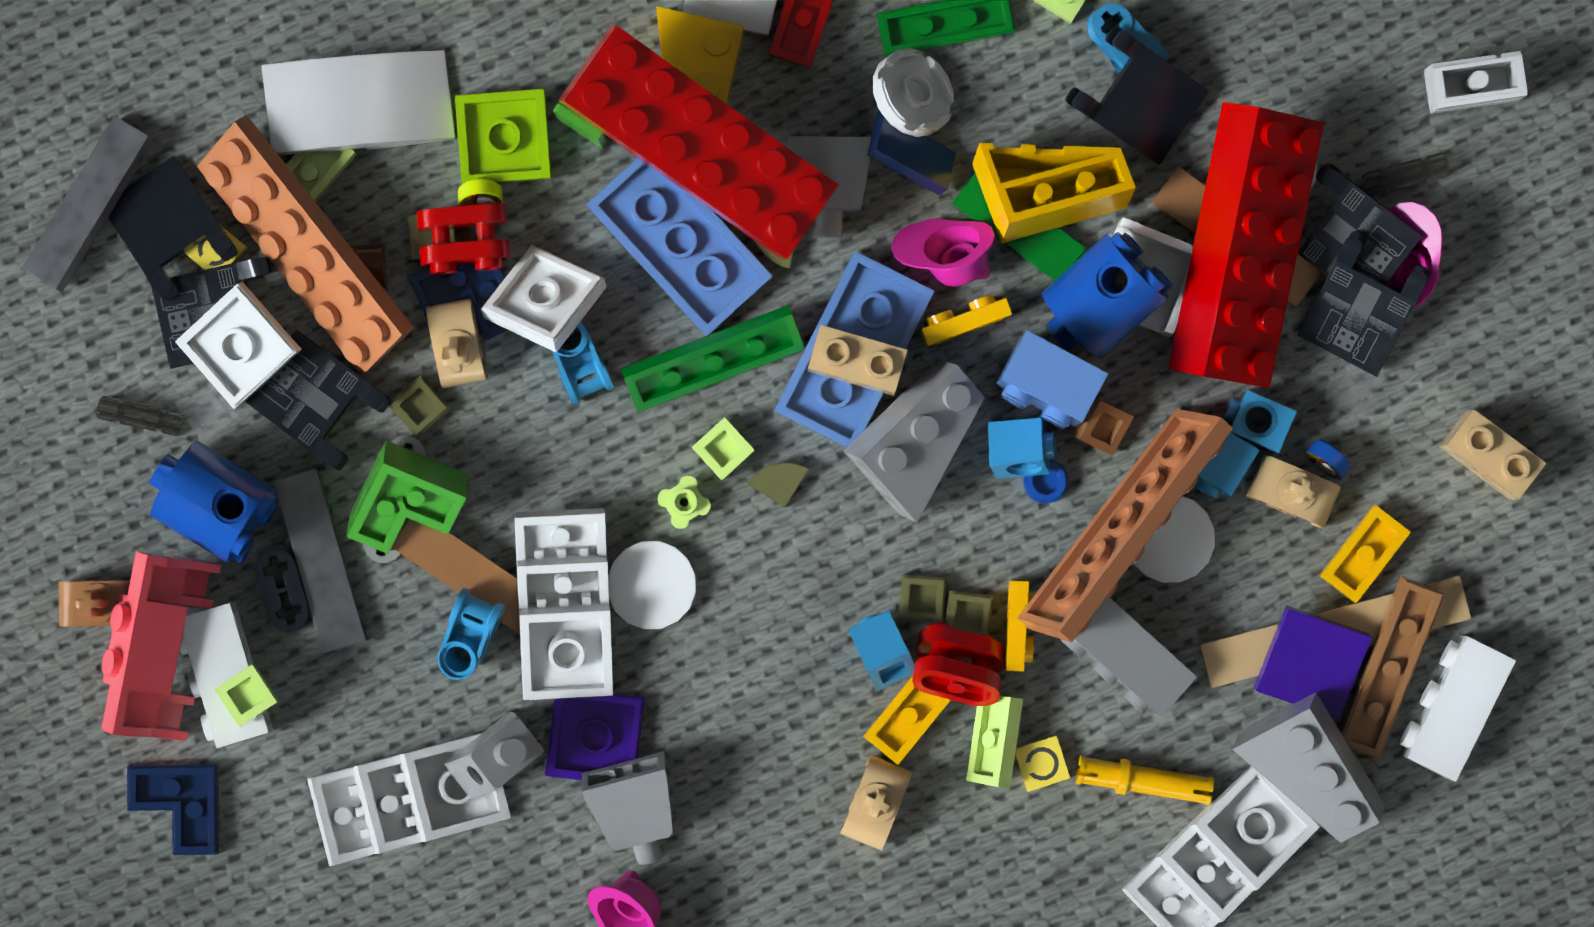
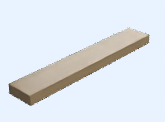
(1244, 653)

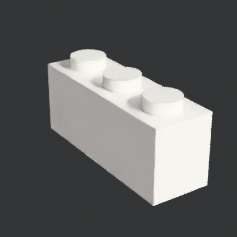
(218, 653)
(1456, 707)

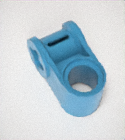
(1126, 23)
(581, 363)
(472, 628)

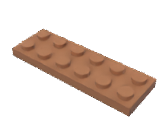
(304, 246)
(1125, 524)

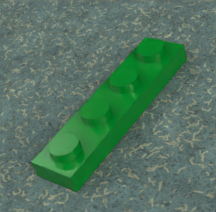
(712, 358)

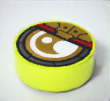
(479, 192)

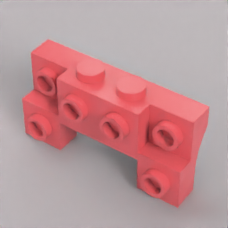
(147, 645)

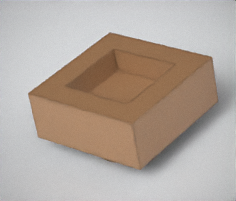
(1103, 426)

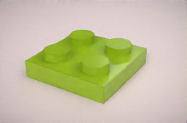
(503, 136)

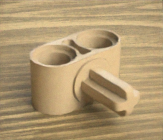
(456, 343)
(1293, 491)
(876, 802)

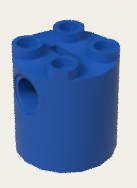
(1092, 307)
(200, 490)

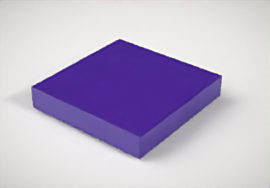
(1312, 657)
(593, 733)

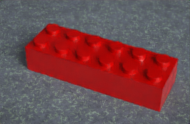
(698, 142)
(1246, 244)

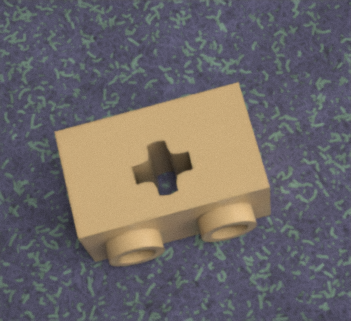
(857, 360)
(1492, 455)

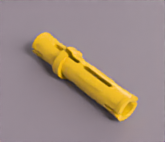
(1144, 780)

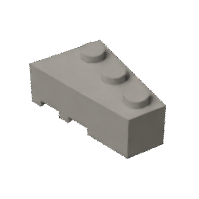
(917, 437)
(1133, 658)
(1313, 767)

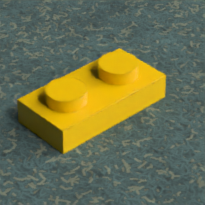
(983, 313)
(1364, 553)
(1018, 645)
(904, 721)

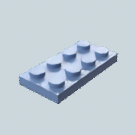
(680, 245)
(866, 303)

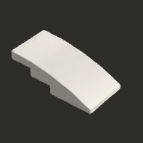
(358, 102)
(563, 604)
(398, 803)
(1221, 855)

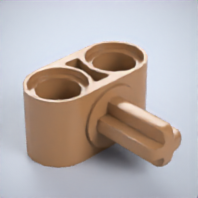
(89, 602)

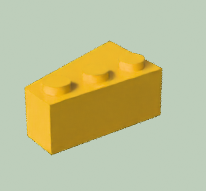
(701, 48)
(1050, 188)

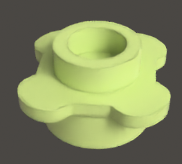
(671, 500)

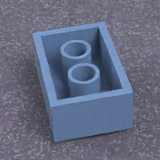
(1050, 381)

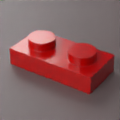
(800, 31)

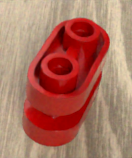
(444, 256)
(958, 665)

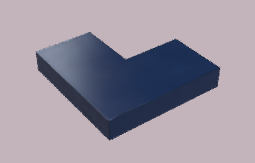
(912, 156)
(459, 286)
(191, 796)

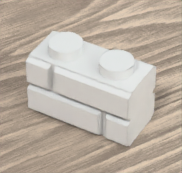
(1475, 82)

